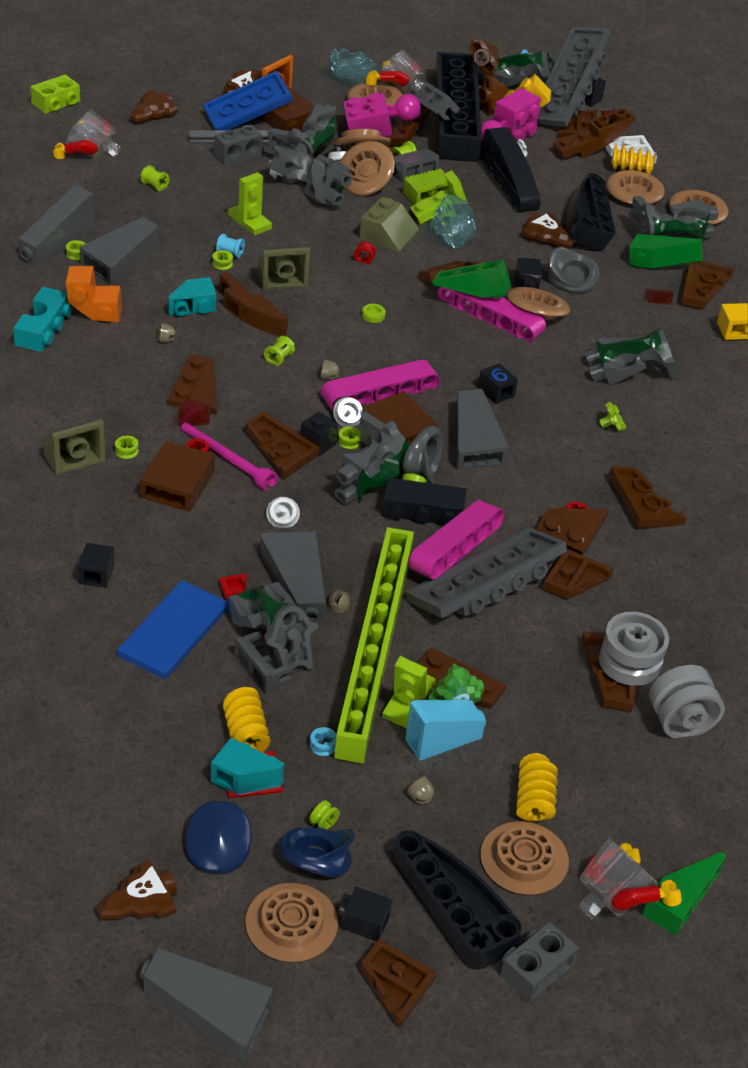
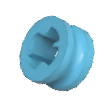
(318, 735)

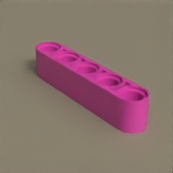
(497, 312)
(381, 383)
(456, 539)

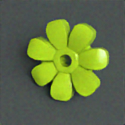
(612, 417)

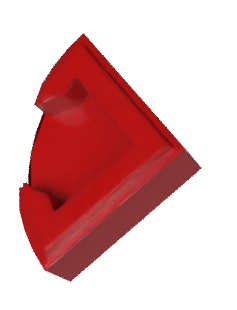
(233, 585)

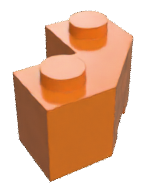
(94, 301)

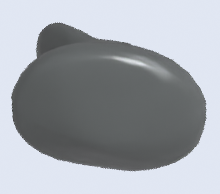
(572, 271)
(424, 453)

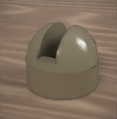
(165, 333)
(329, 370)
(344, 602)
(421, 791)

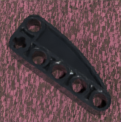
(511, 170)
(590, 214)
(466, 901)

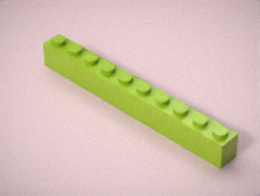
(374, 647)

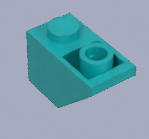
(192, 298)
(245, 769)

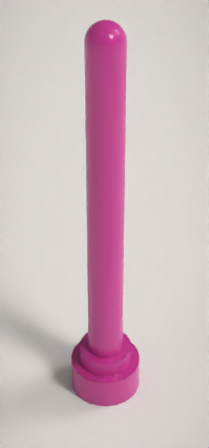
(261, 476)

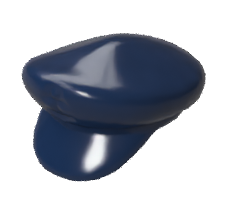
(218, 837)
(329, 862)

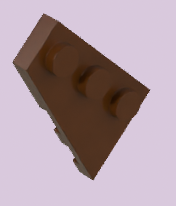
(641, 501)
(611, 692)

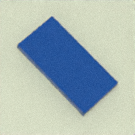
(248, 102)
(173, 629)

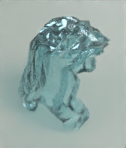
(352, 66)
(454, 221)

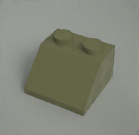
(388, 225)
(284, 268)
(75, 447)

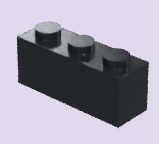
(422, 501)

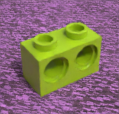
(55, 93)

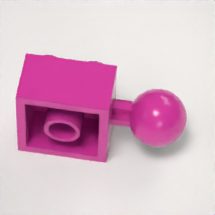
(517, 112)
(374, 114)

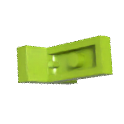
(427, 208)
(249, 210)
(410, 684)

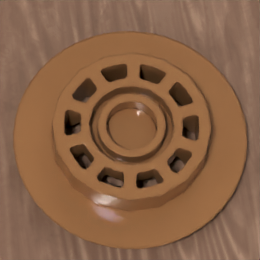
(362, 90)
(355, 136)
(369, 173)
(632, 183)
(708, 198)
(539, 301)
(526, 849)
(292, 912)

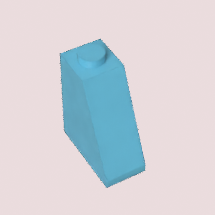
(442, 726)

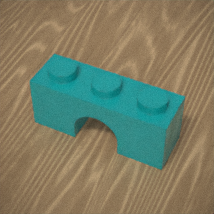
(49, 313)

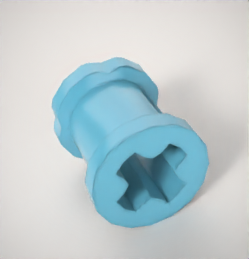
(234, 246)

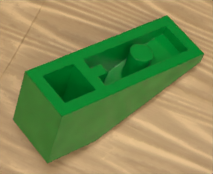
(663, 251)
(478, 280)
(693, 883)

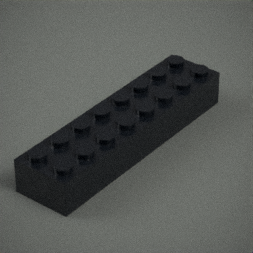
(461, 134)

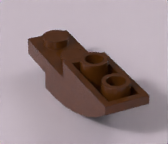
(600, 134)
(251, 309)

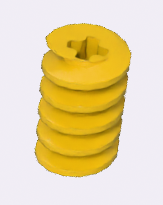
(632, 160)
(246, 718)
(536, 788)

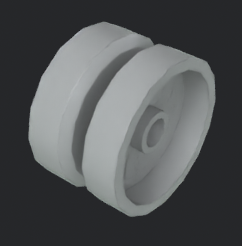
(633, 648)
(686, 701)

